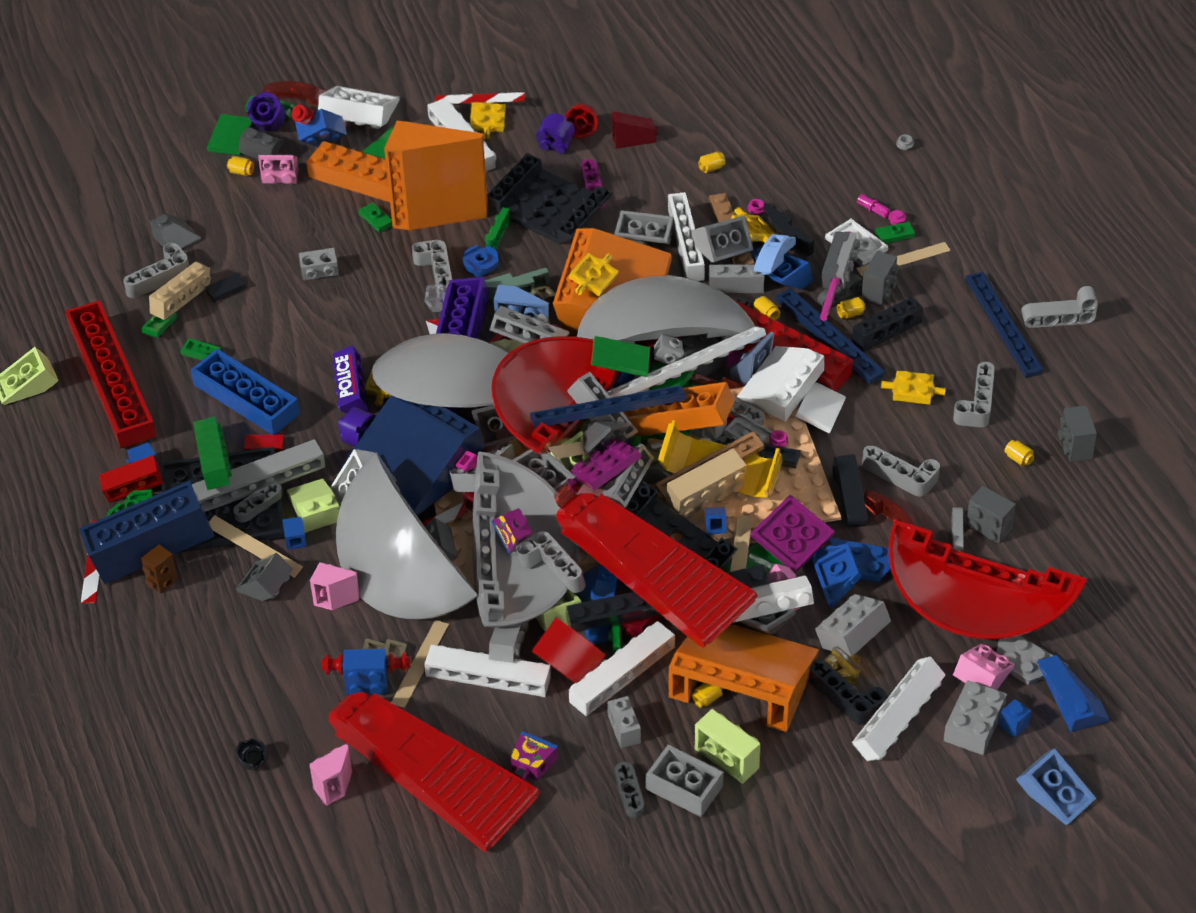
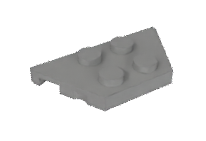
(1025, 657)

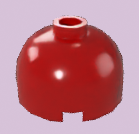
(584, 120)

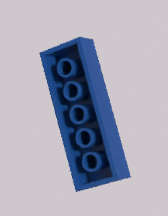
(245, 392)

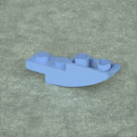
(773, 253)

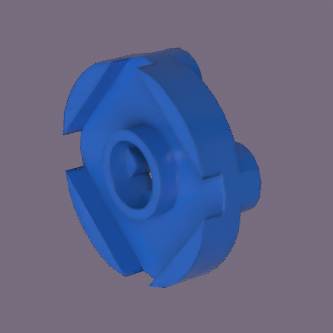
(488, 256)

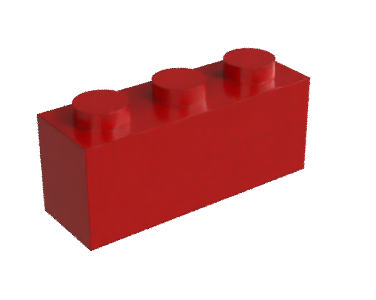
(131, 477)

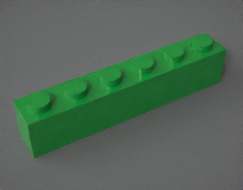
(212, 453)

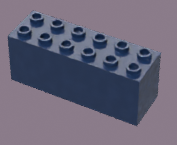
(168, 519)

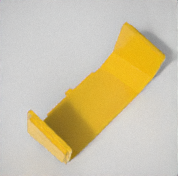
(681, 451)

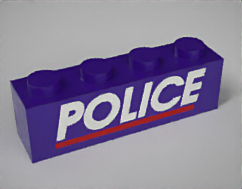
(350, 379)

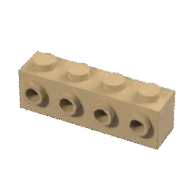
(179, 290)

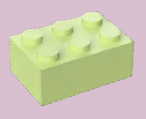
(727, 746)

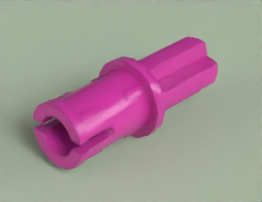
(873, 205)

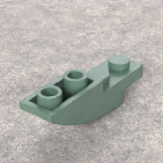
(525, 282)

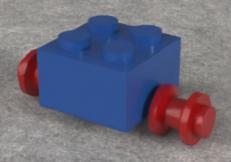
(318, 126)
(365, 669)

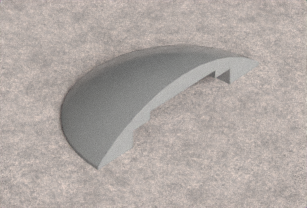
(663, 306)
(440, 370)
(393, 552)
(505, 588)

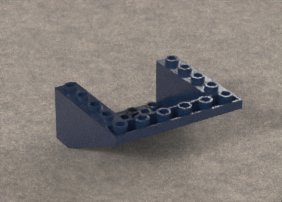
(420, 447)

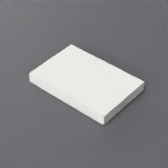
(868, 242)
(820, 407)

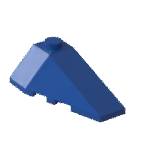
(792, 272)
(599, 585)
(1075, 701)

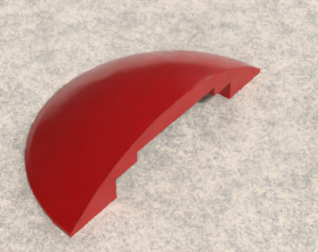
(537, 380)
(973, 593)

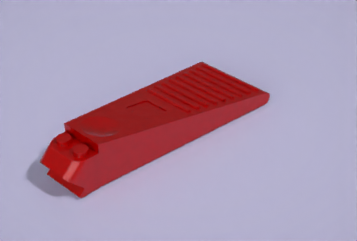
(656, 567)
(439, 771)

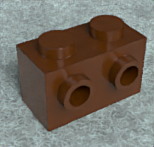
(159, 569)

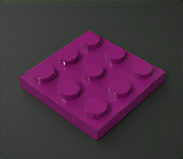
(605, 463)
(792, 533)

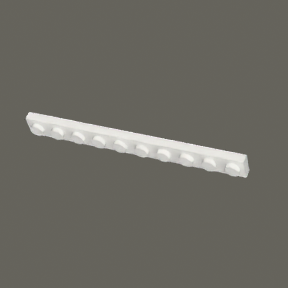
(689, 363)

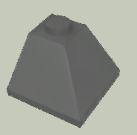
(173, 230)
(491, 426)
(601, 432)
(770, 623)

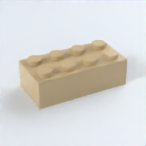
(706, 484)

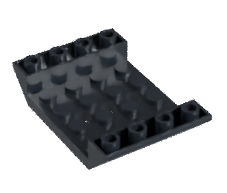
(530, 189)
(662, 517)

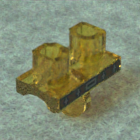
(846, 665)

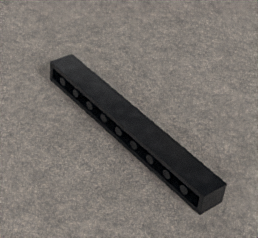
(632, 607)

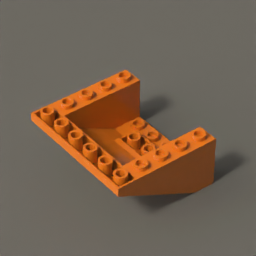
(435, 176)
(629, 258)
(748, 665)

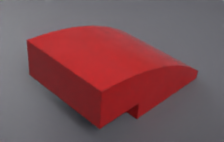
(568, 651)

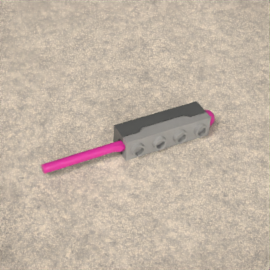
(838, 266)

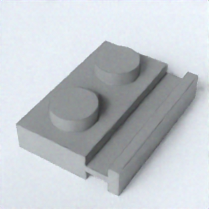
(743, 425)

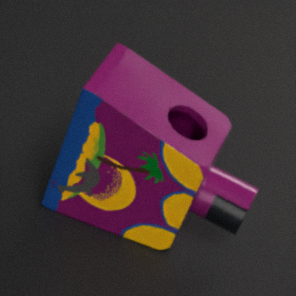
(512, 529)
(532, 756)

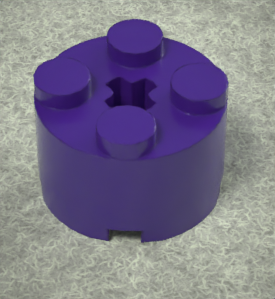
(266, 112)
(555, 133)
(354, 425)

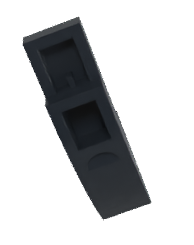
(782, 225)

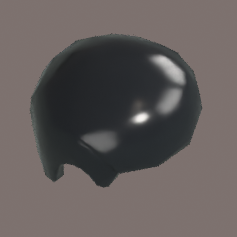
(251, 754)

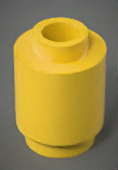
(711, 162)
(240, 166)
(766, 307)
(850, 308)
(1019, 453)
(706, 694)

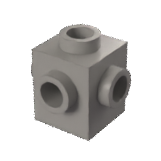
(668, 349)

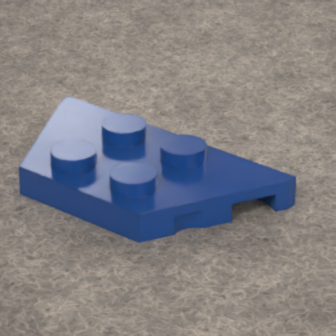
(871, 559)
(836, 571)

